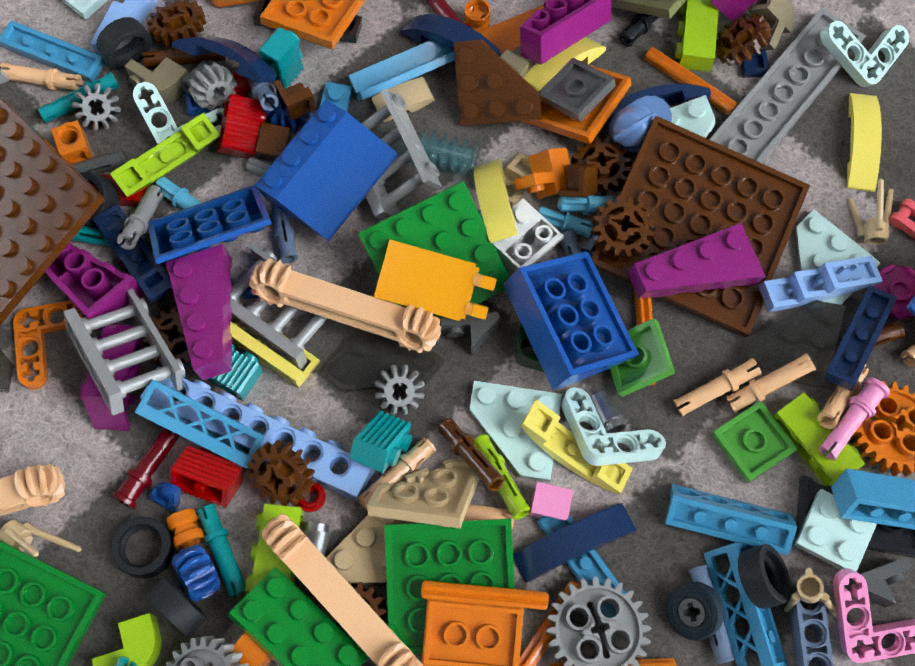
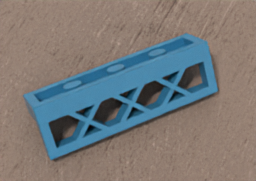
(399, 68)
(193, 432)
(730, 519)
(761, 621)

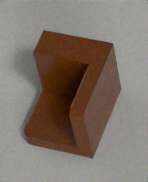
(295, 99)
(273, 140)
(580, 180)

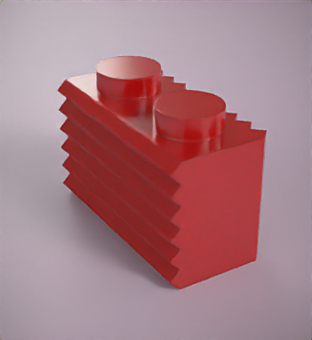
(240, 126)
(207, 475)

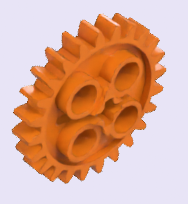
(894, 432)

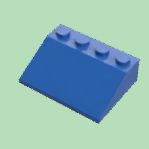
(326, 170)
(208, 224)
(569, 318)

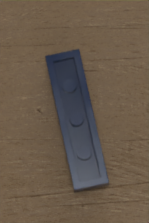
(860, 338)

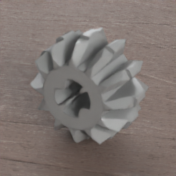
(212, 86)
(87, 108)
(410, 389)

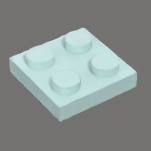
(832, 537)

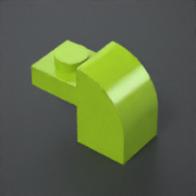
(140, 642)

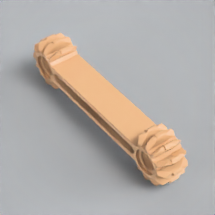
(281, 285)
(31, 488)
(336, 594)

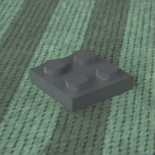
(576, 89)

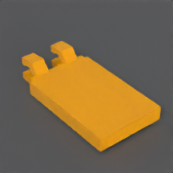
(431, 281)

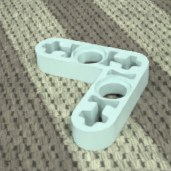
(864, 59)
(170, 128)
(605, 441)

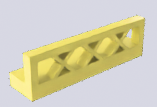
(270, 358)

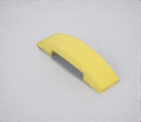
(583, 50)
(864, 142)
(494, 201)
(558, 442)

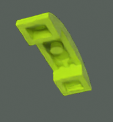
(165, 156)

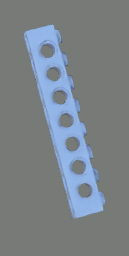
(349, 484)

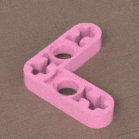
(862, 629)

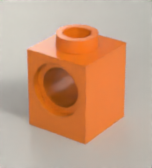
(68, 133)

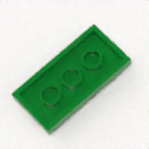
(293, 627)

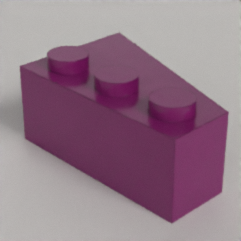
(89, 393)

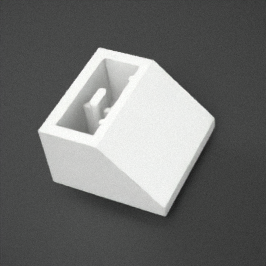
(533, 241)

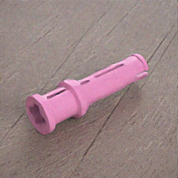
(860, 408)

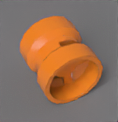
(477, 14)
(185, 528)

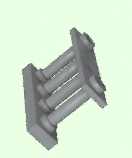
(378, 198)
(271, 332)
(103, 369)

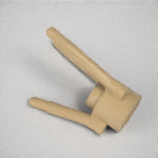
(876, 228)
(20, 537)
(810, 590)

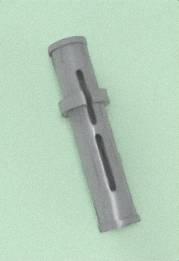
(137, 223)

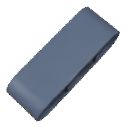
(816, 620)

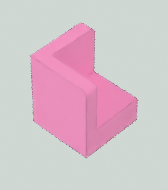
(550, 501)

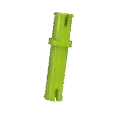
(509, 490)

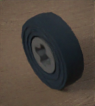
(701, 597)

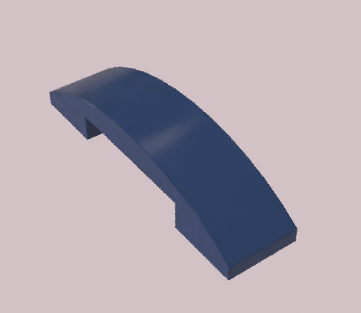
(442, 30)
(250, 63)
(669, 93)
(139, 260)
(573, 541)

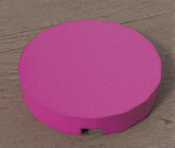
(900, 283)

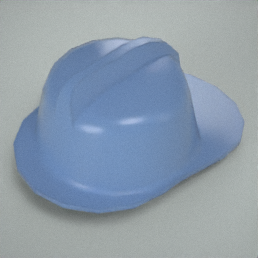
(633, 122)

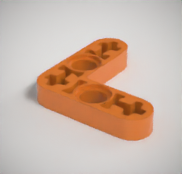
(35, 334)

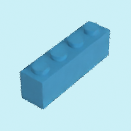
(875, 498)

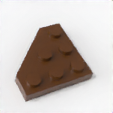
(491, 87)

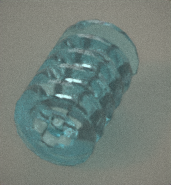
(450, 152)

